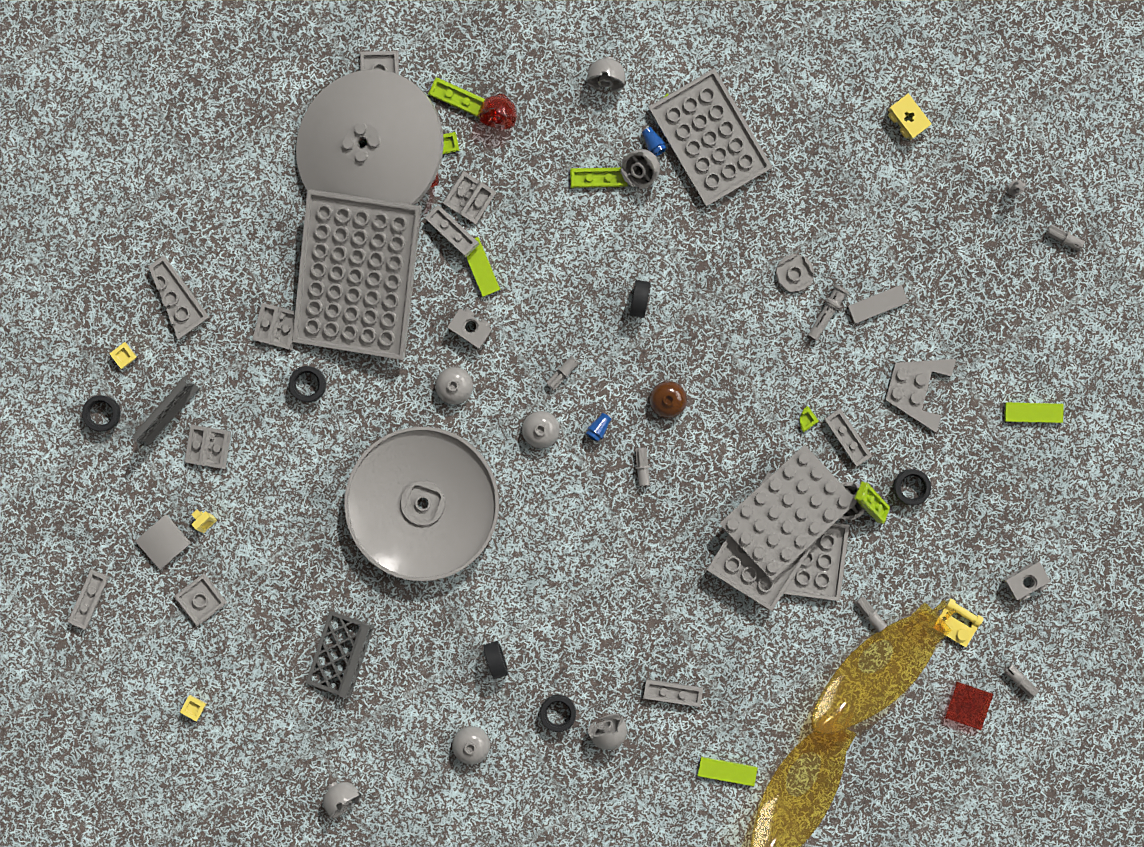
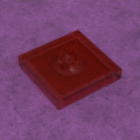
(968, 705)

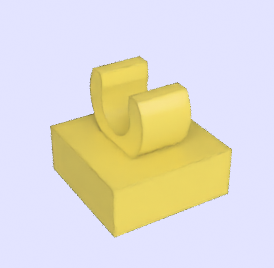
(203, 521)

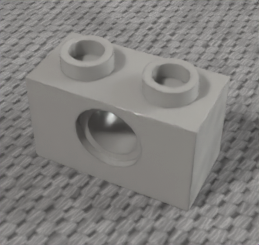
(459, 324)
(1015, 581)

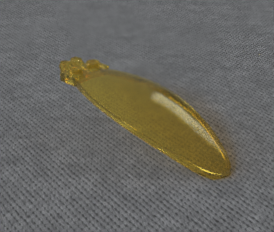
(880, 670)
(801, 790)

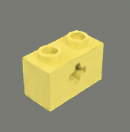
(906, 107)

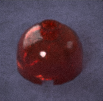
(498, 110)

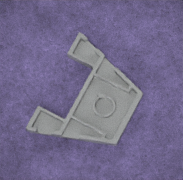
(910, 385)

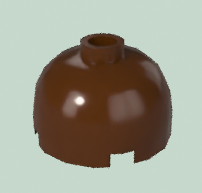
(668, 399)

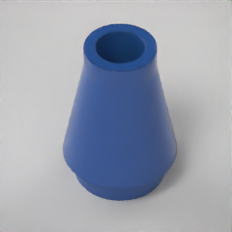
(654, 142)
(598, 427)

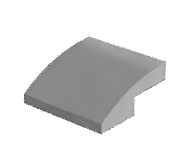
(469, 197)
(275, 326)
(208, 446)
(163, 542)

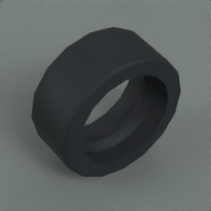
(640, 298)
(293, 388)
(87, 408)
(926, 487)
(495, 659)
(558, 727)

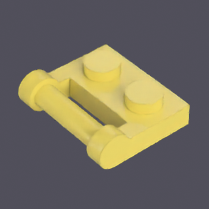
(960, 632)

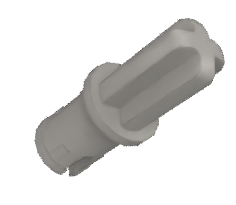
(1016, 187)
(1065, 237)
(562, 372)
(642, 466)
(870, 614)
(1021, 681)

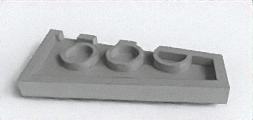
(181, 305)

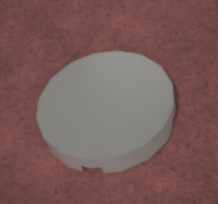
(795, 273)

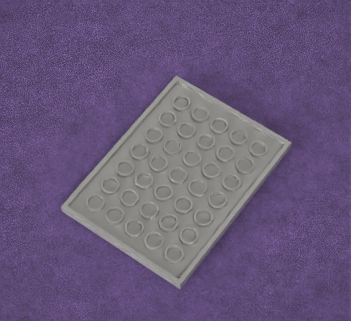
(356, 274)

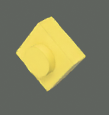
(123, 355)
(193, 708)

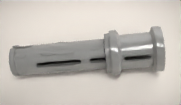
(832, 304)

